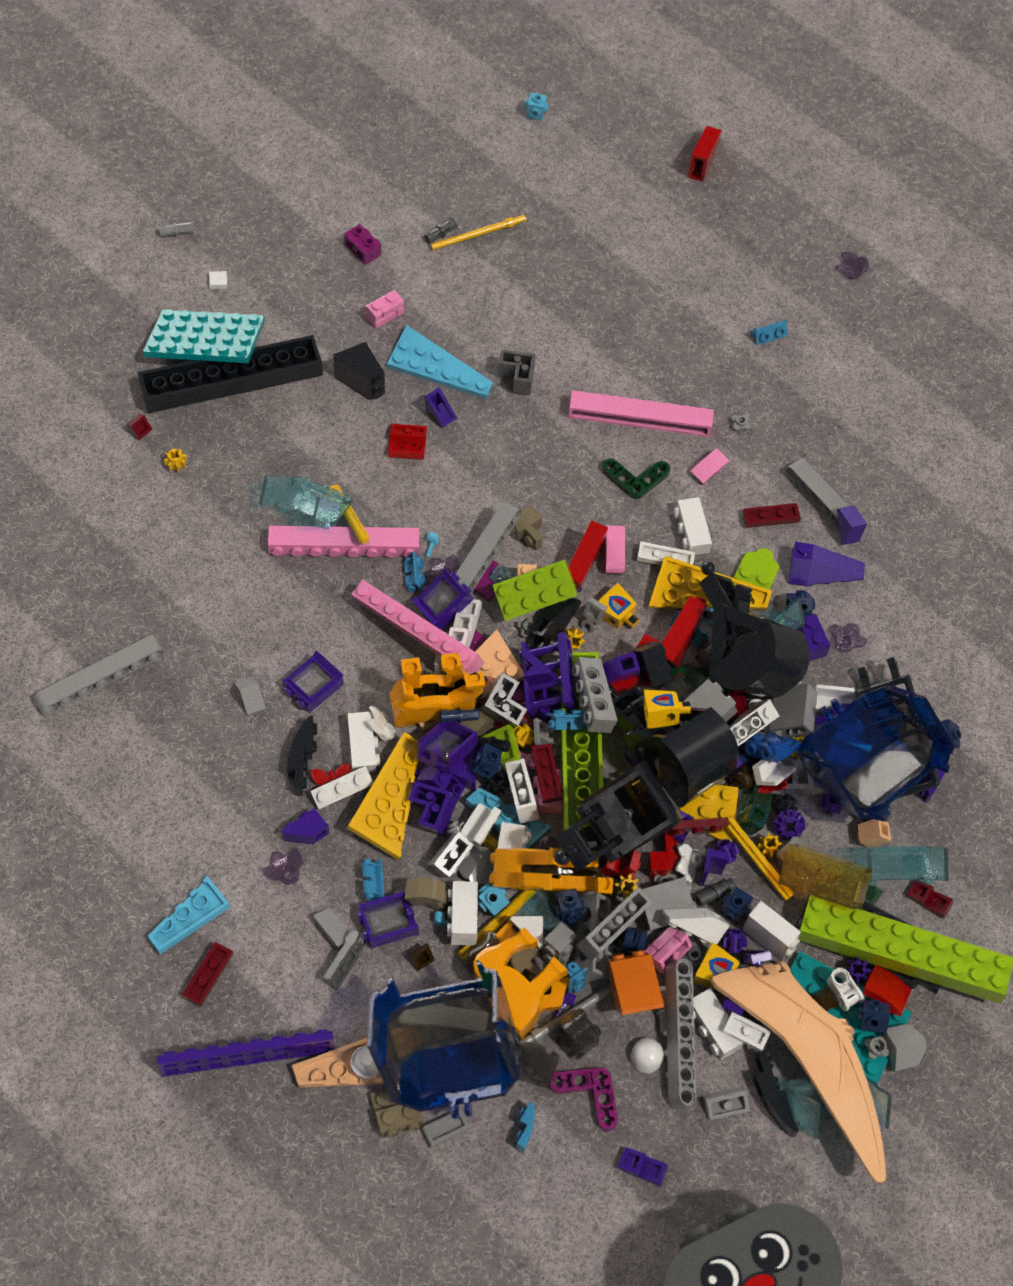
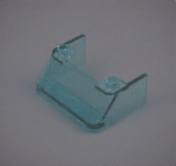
(307, 497)
(904, 863)
(809, 1107)

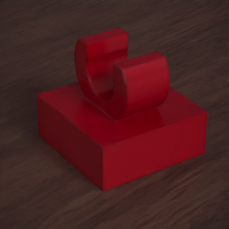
(139, 426)

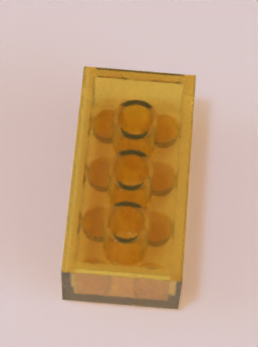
(825, 876)

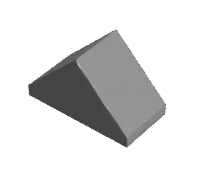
(250, 695)

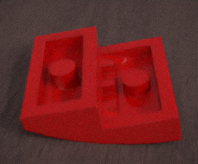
(407, 441)
(887, 989)

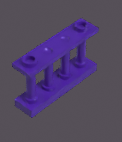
(565, 680)

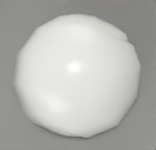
(647, 1055)

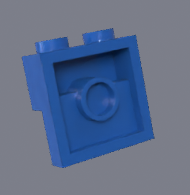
(770, 747)

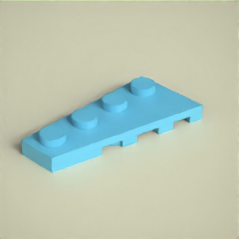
(508, 814)
(195, 912)

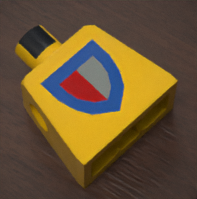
(620, 607)
(663, 708)
(714, 963)

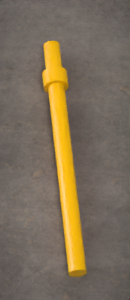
(508, 222)

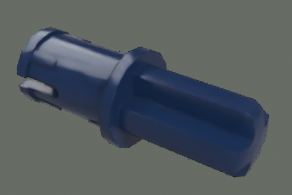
(458, 715)

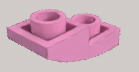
(709, 466)

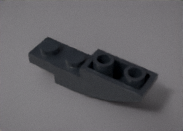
(552, 621)
(300, 752)
(772, 1099)

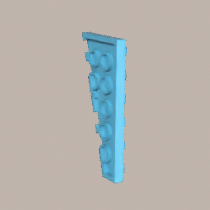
(428, 361)

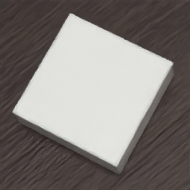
(218, 280)

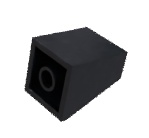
(360, 371)

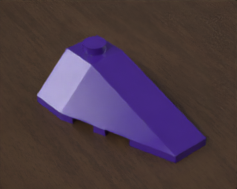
(818, 565)

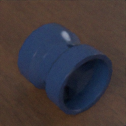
(639, 941)

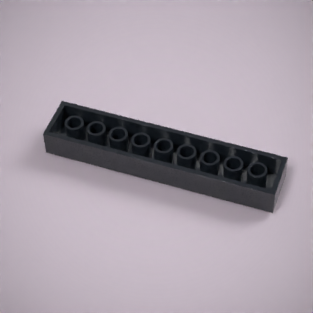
(208, 380)

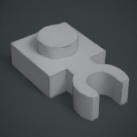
(594, 612)

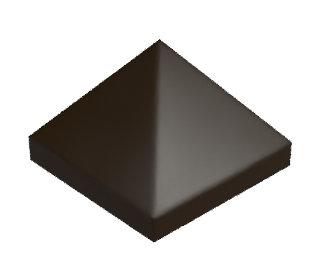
(422, 957)
(825, 999)

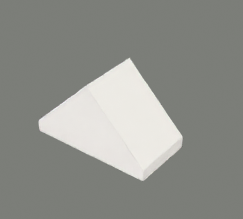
(532, 924)

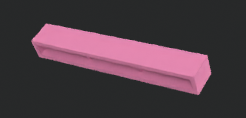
(641, 413)
(342, 541)
(414, 625)

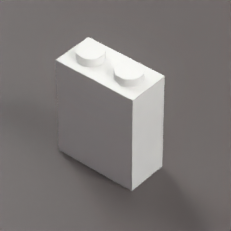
(772, 931)

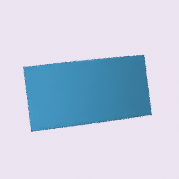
(526, 1122)

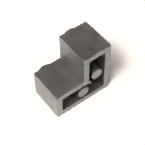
(517, 366)
(499, 703)

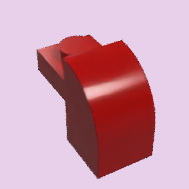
(664, 861)
(626, 865)

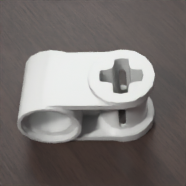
(847, 992)

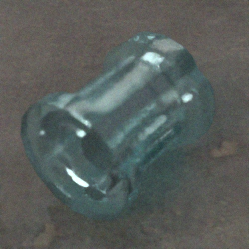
(506, 573)

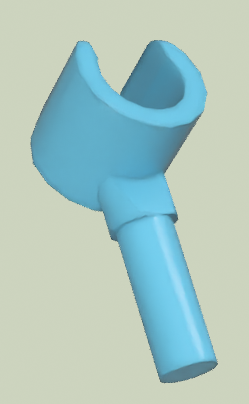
(433, 539)
(439, 919)

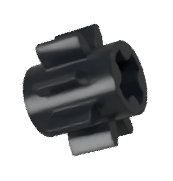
(499, 787)
(785, 802)

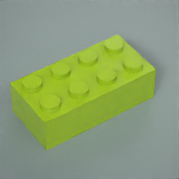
(535, 589)

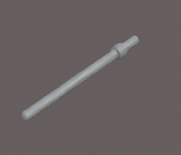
(537, 1034)

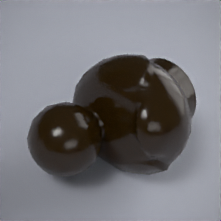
(742, 778)

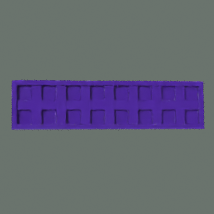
(245, 1054)

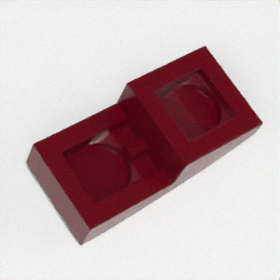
(929, 899)

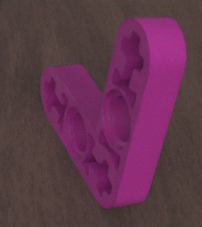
(591, 1084)

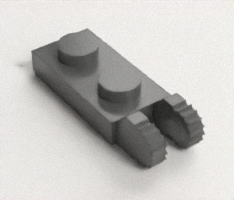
(345, 960)

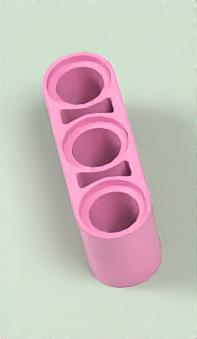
(615, 550)

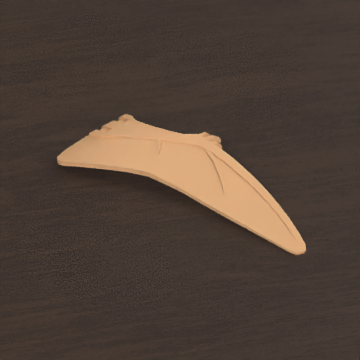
(820, 1046)

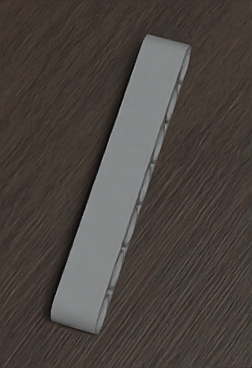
(488, 545)
(98, 675)
(675, 1042)

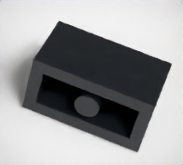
(653, 664)

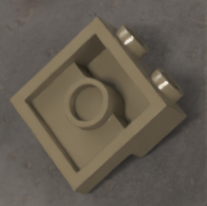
(393, 1116)

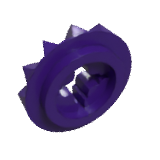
(789, 816)

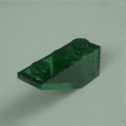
(755, 810)

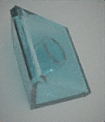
(790, 615)
(543, 905)

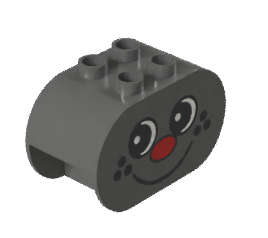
(758, 1248)

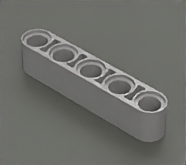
(816, 489)

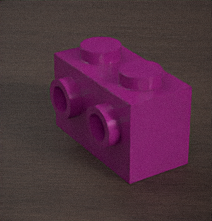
(362, 244)

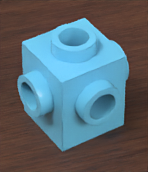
(536, 106)
(500, 899)

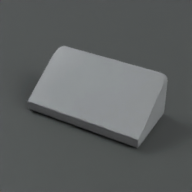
(331, 927)
(726, 1103)

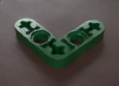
(637, 483)

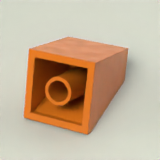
(634, 983)

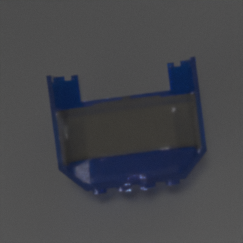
(876, 749)
(445, 1043)

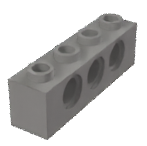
(594, 695)
(596, 910)
(614, 924)

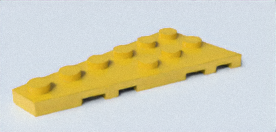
(681, 580)
(716, 802)
(386, 805)

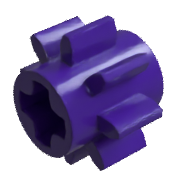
(829, 805)
(728, 846)
(734, 941)
(858, 965)

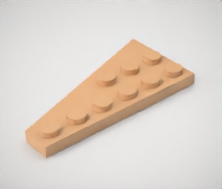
(496, 660)
(332, 1069)

